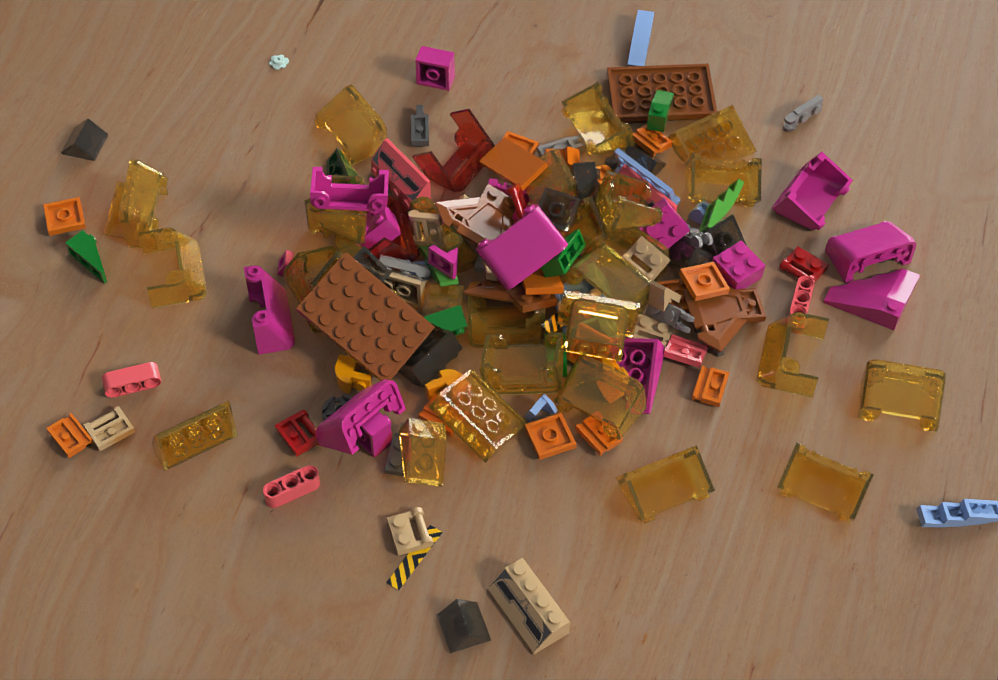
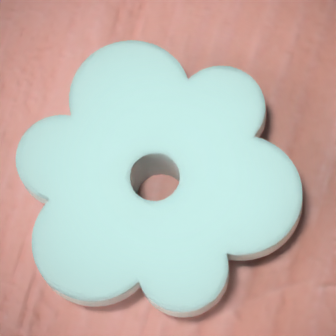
(278, 62)

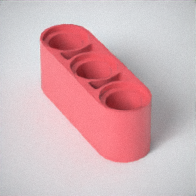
(802, 295)
(131, 379)
(298, 479)

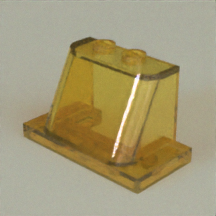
(596, 324)

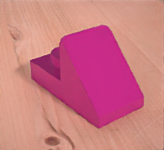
(443, 261)

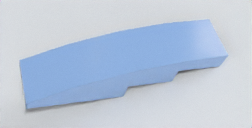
(640, 38)
(960, 514)

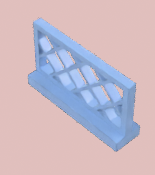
(623, 158)

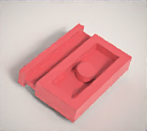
(685, 351)

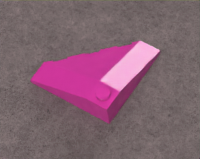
(876, 298)
(643, 362)

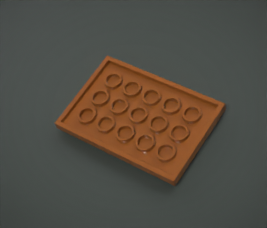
(636, 86)
(365, 318)

